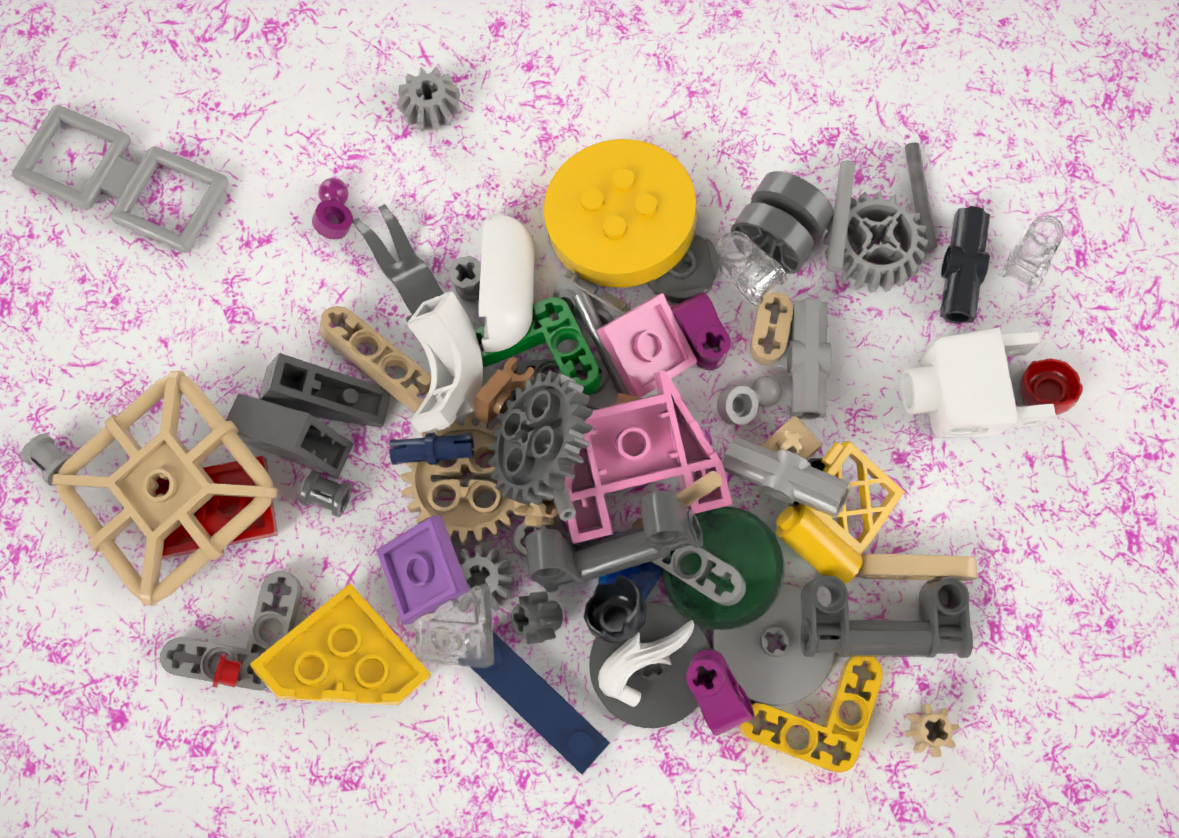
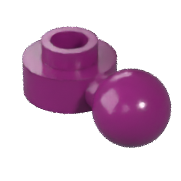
(331, 216)

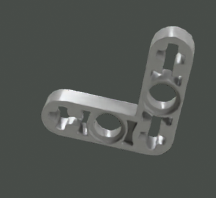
(255, 639)

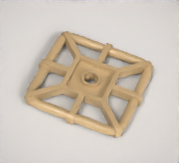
(188, 490)

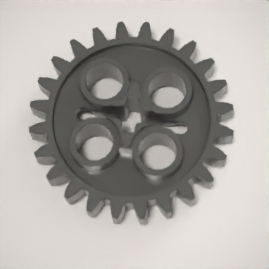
(540, 438)

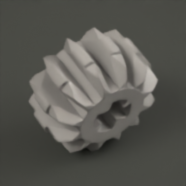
(432, 86)
(488, 565)

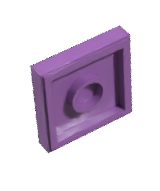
(422, 569)

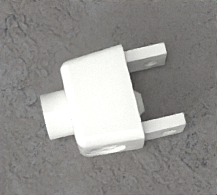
(969, 385)

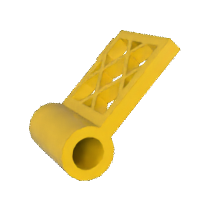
(828, 543)

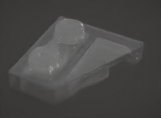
(458, 631)

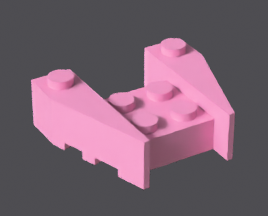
(639, 446)

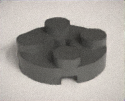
(696, 279)

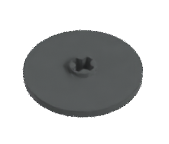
(665, 694)

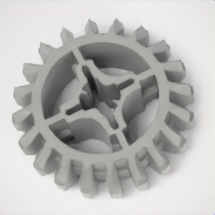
(895, 262)

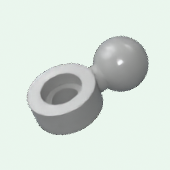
(764, 392)

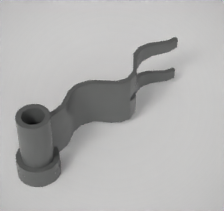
(410, 274)

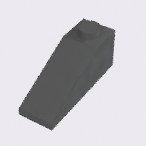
(323, 392)

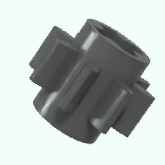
(537, 617)

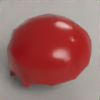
(1051, 383)

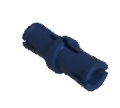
(431, 448)

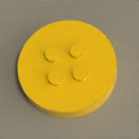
(620, 213)

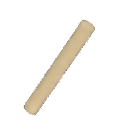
(694, 491)

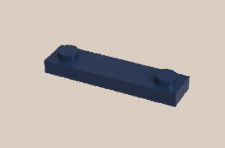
(542, 707)

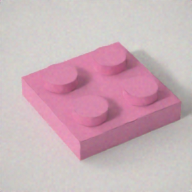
(646, 343)

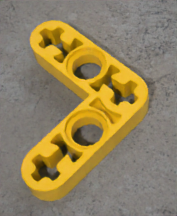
(834, 728)

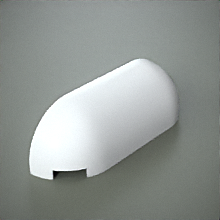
(506, 282)

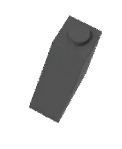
(290, 435)

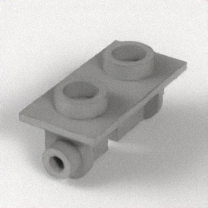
(607, 306)

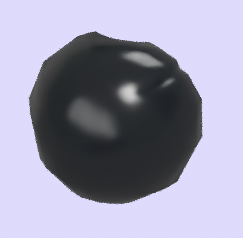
(616, 610)

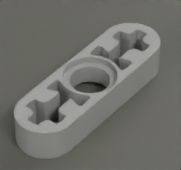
(709, 589)

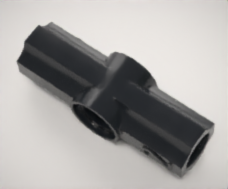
(965, 265)

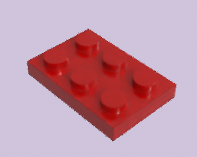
(220, 511)

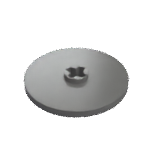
(778, 675)

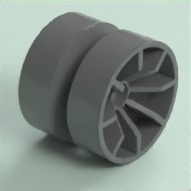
(785, 218)

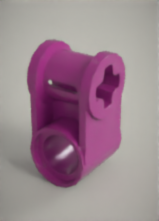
(701, 327)
(719, 698)

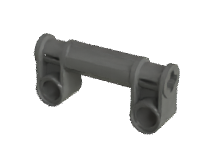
(665, 528)
(887, 637)

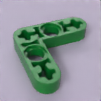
(553, 334)

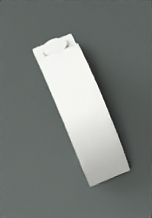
(453, 358)

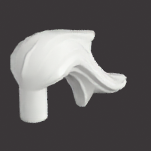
(635, 655)

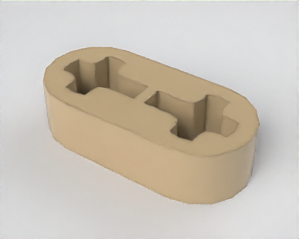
(779, 330)

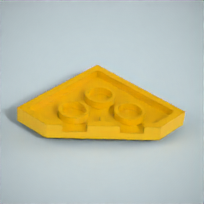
(342, 656)

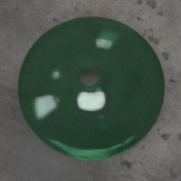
(747, 546)

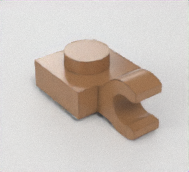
(494, 394)

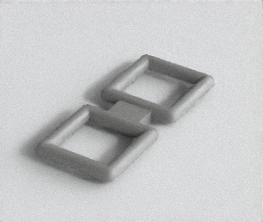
(120, 178)

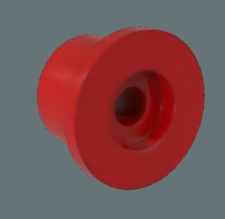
(227, 672)

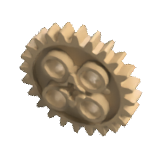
(463, 515)

